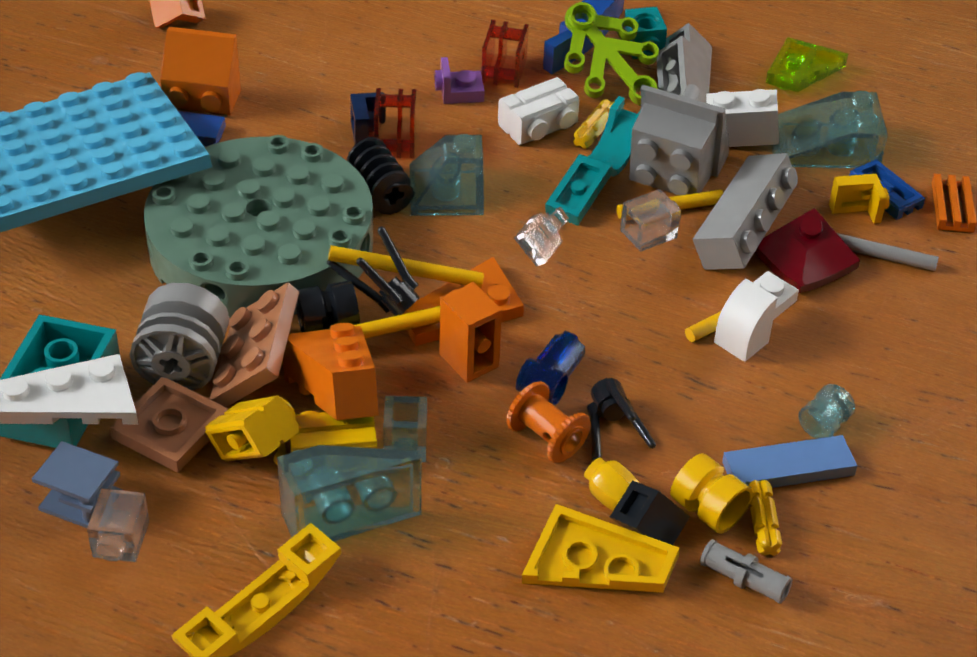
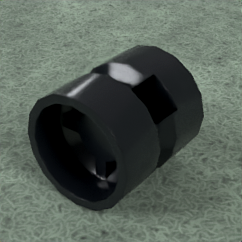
(325, 308)

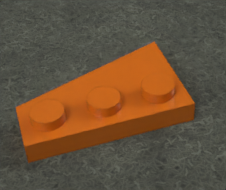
(494, 285)

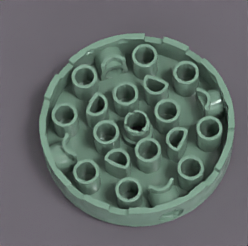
(258, 219)

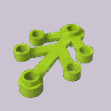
(607, 49)

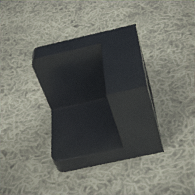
(650, 513)

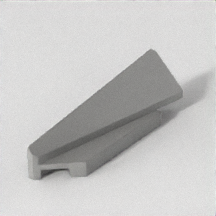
(685, 62)

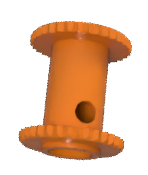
(561, 432)

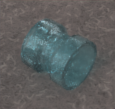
(827, 411)

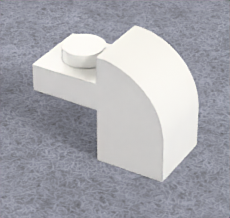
(749, 314)

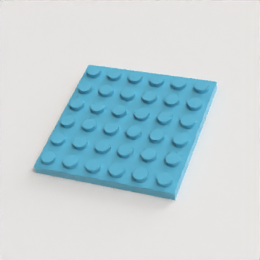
(92, 149)

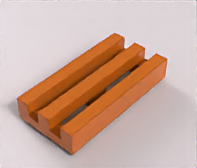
(953, 187)

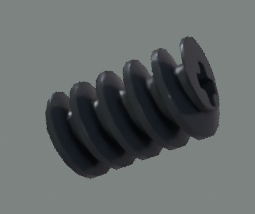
(383, 175)

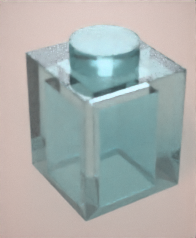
(405, 424)

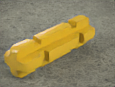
(593, 125)
(765, 518)

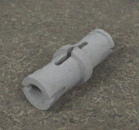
(746, 571)

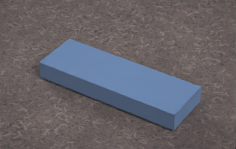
(792, 462)

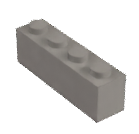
(745, 211)

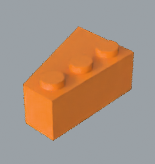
(334, 369)

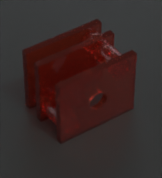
(504, 33)
(397, 101)

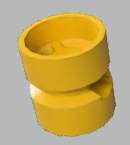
(716, 497)

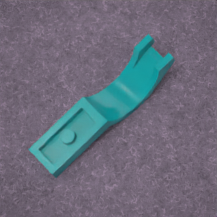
(590, 174)

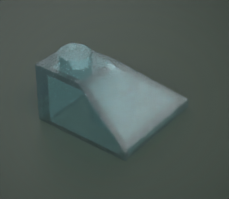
(449, 177)

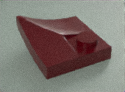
(807, 253)

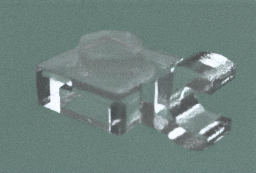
(540, 235)

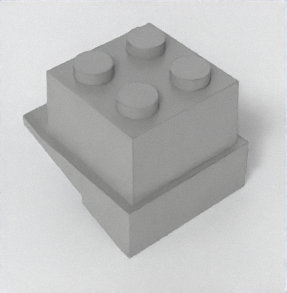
(677, 141)

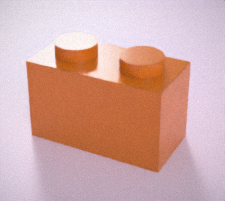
(470, 331)

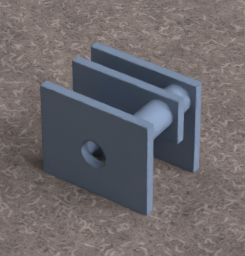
(75, 482)

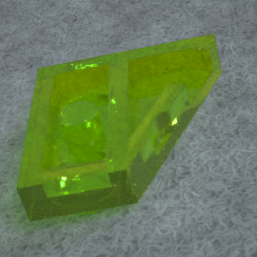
(803, 64)

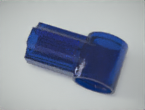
(553, 365)

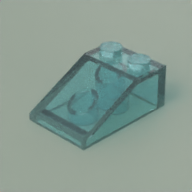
(833, 131)
(348, 488)

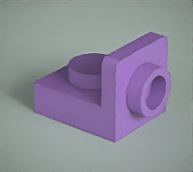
(459, 86)

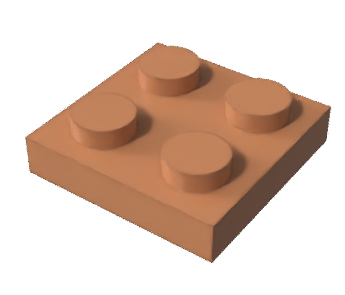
(168, 424)

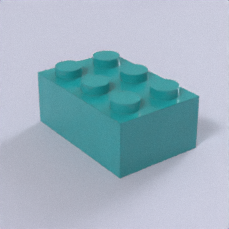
(50, 345)

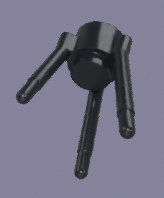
(395, 295)
(612, 404)

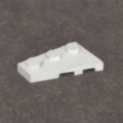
(76, 390)

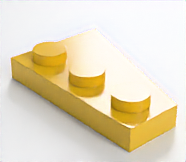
(598, 554)

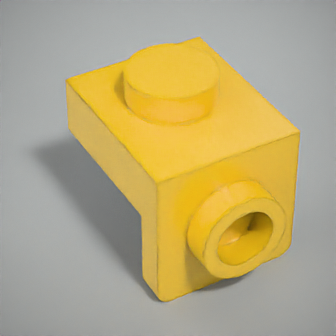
(859, 194)

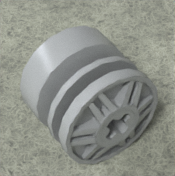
(180, 335)

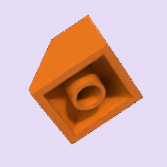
(201, 70)

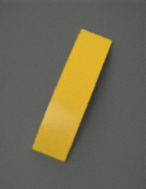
(264, 601)

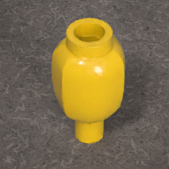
(608, 481)

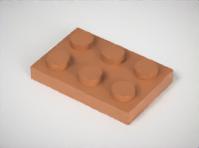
(254, 345)

